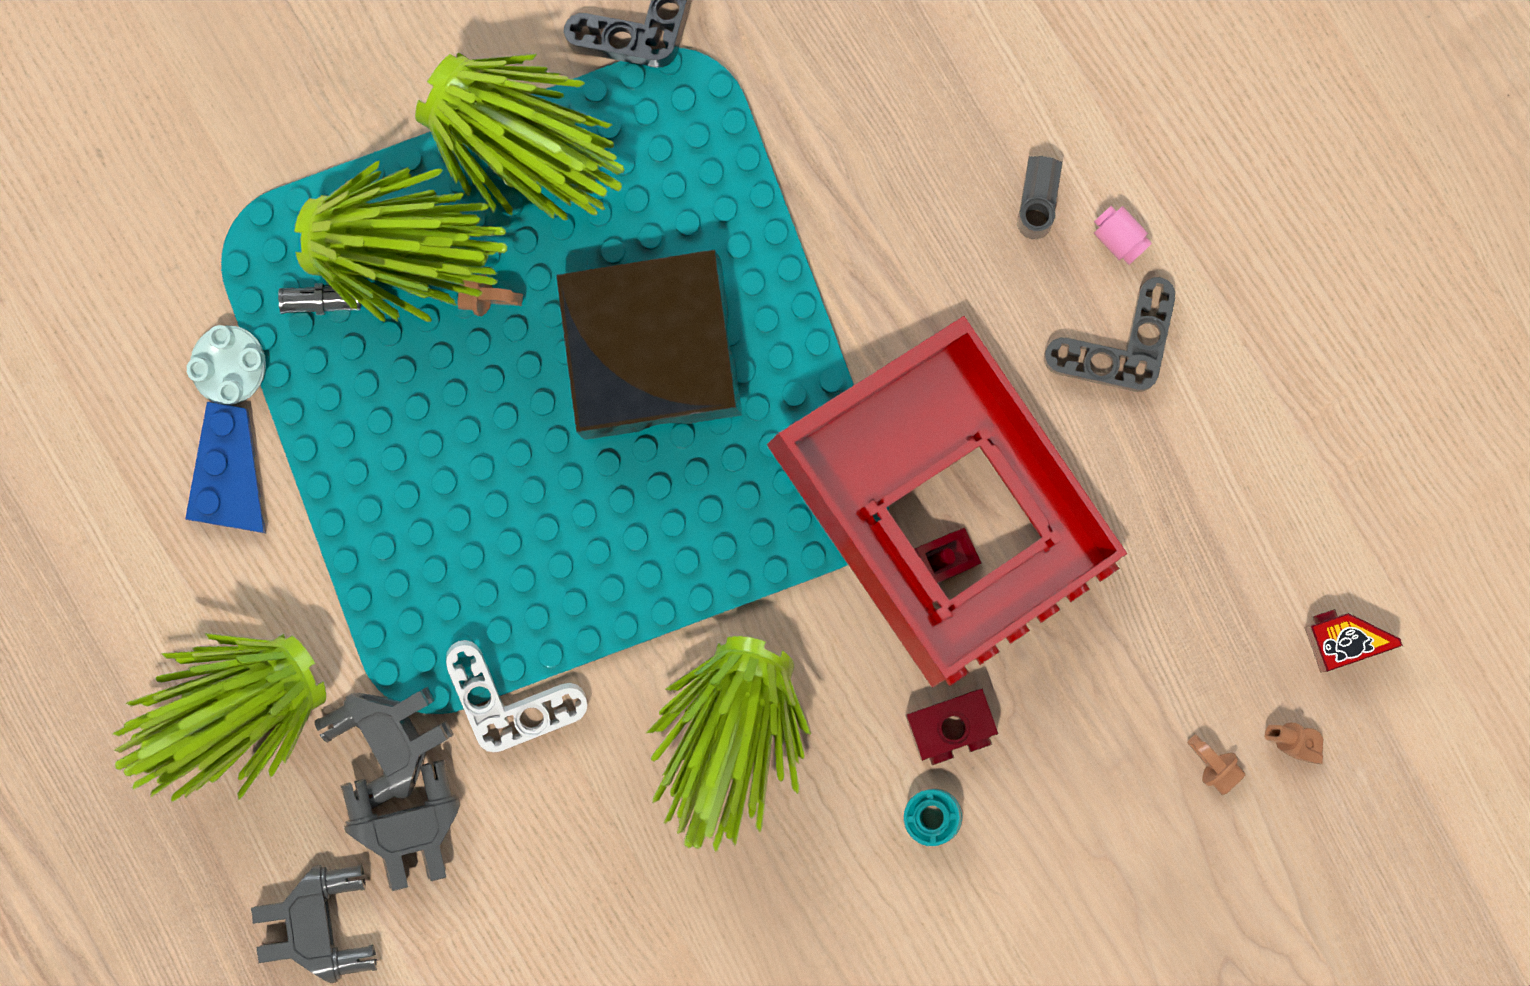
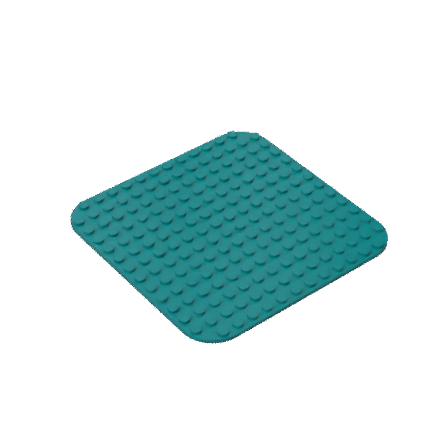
(451, 445)

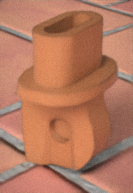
(489, 296)
(1297, 742)
(1220, 770)

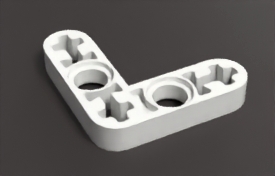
(497, 714)

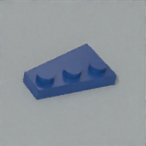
(225, 472)

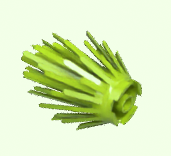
(516, 133)
(394, 242)
(739, 708)
(223, 717)

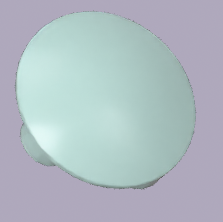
(227, 365)

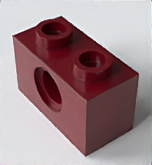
(970, 709)

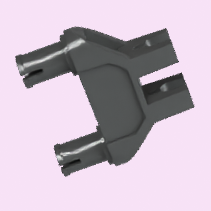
(390, 737)
(405, 830)
(310, 926)

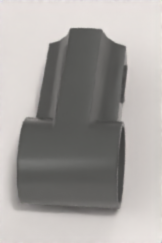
(1039, 194)

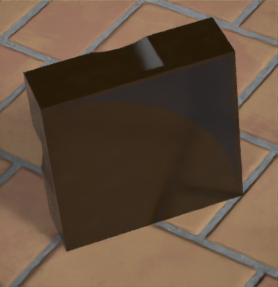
(648, 344)

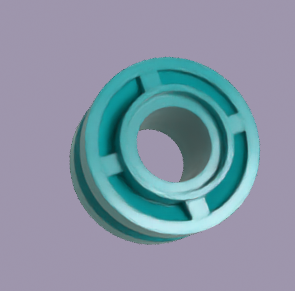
(914, 817)

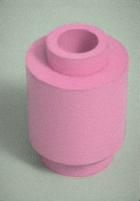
(1122, 234)

